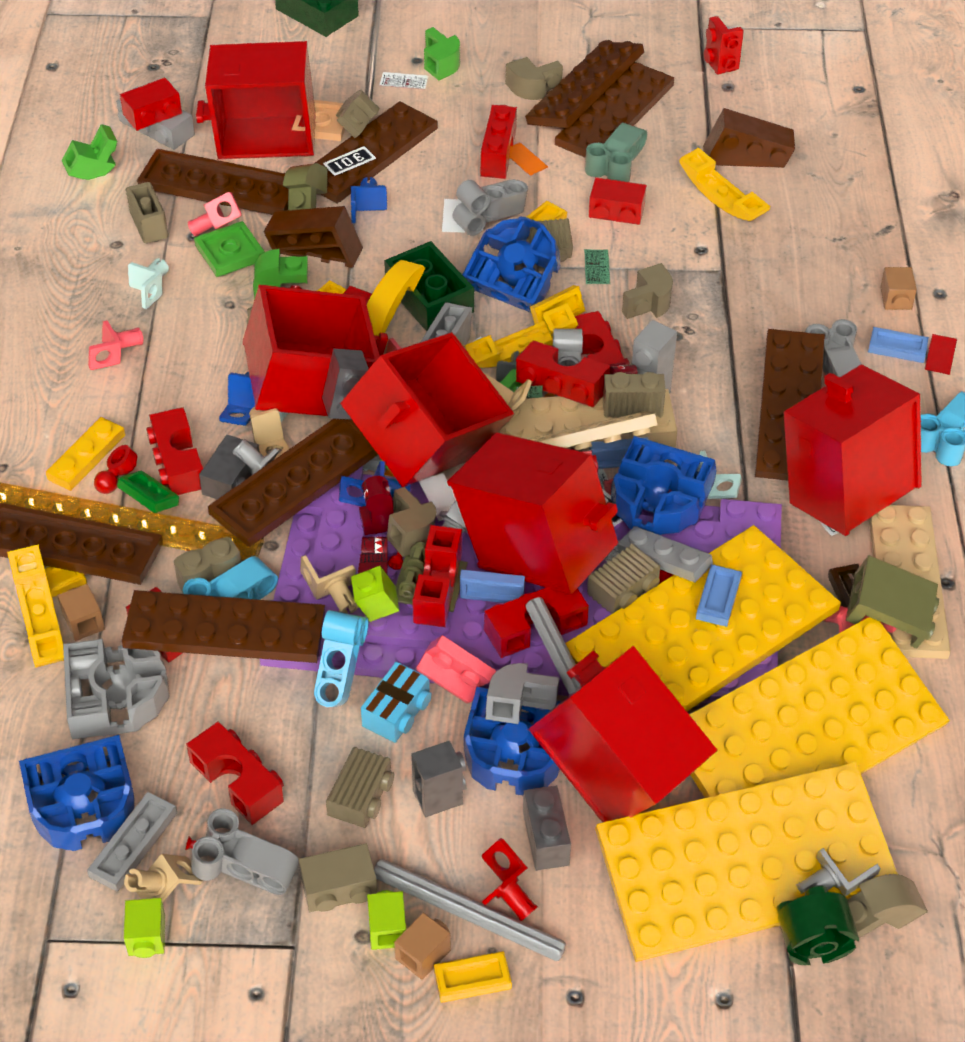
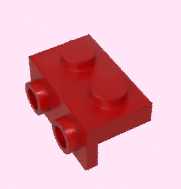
(723, 46)

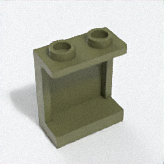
(894, 599)

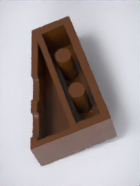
(748, 141)
(315, 233)

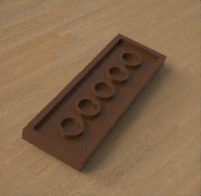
(584, 84)
(623, 101)
(386, 138)
(210, 178)
(790, 375)
(292, 481)
(80, 543)
(224, 626)

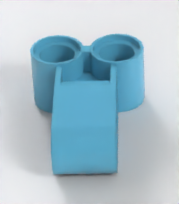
(945, 432)
(246, 580)
(345, 634)

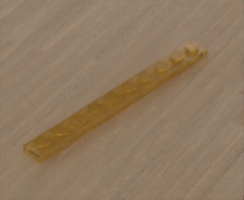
(175, 531)

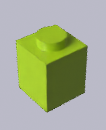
(375, 593)
(386, 918)
(144, 927)

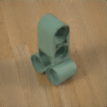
(616, 154)

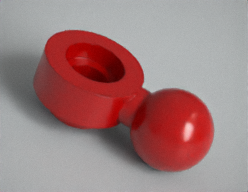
(119, 462)

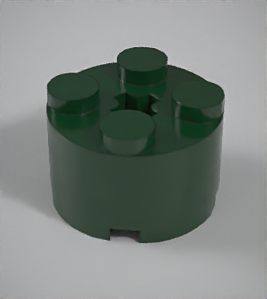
(817, 926)

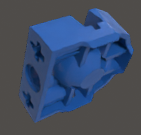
(510, 240)
(645, 484)
(498, 741)
(64, 799)

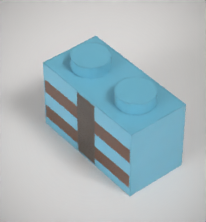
(396, 702)

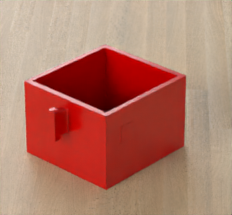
(256, 97)
(293, 342)
(426, 408)
(853, 448)
(535, 511)
(622, 736)

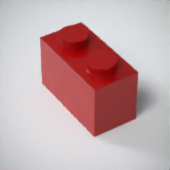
(150, 103)
(617, 201)

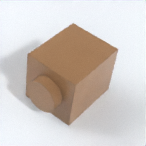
(898, 288)
(81, 612)
(423, 945)

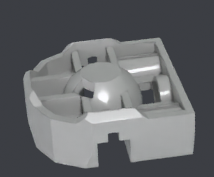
(137, 685)

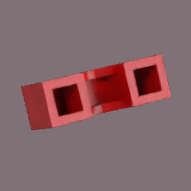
(497, 141)
(598, 339)
(576, 382)
(171, 435)
(437, 584)
(509, 622)
(221, 753)

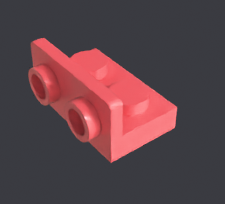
(454, 668)

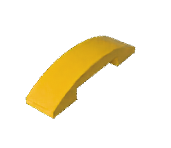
(719, 190)
(390, 292)
(488, 353)
(37, 605)

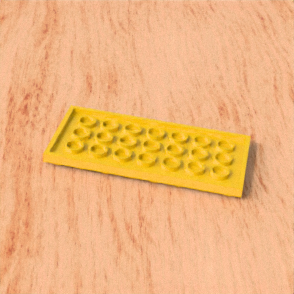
(696, 657)
(817, 712)
(733, 857)

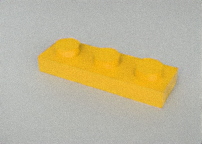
(85, 453)

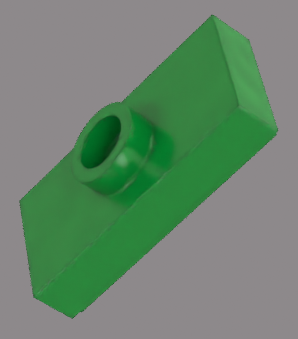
(148, 491)

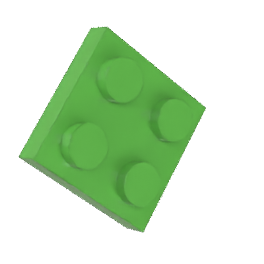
(229, 248)

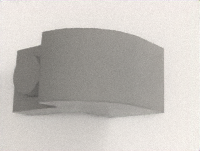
(513, 688)

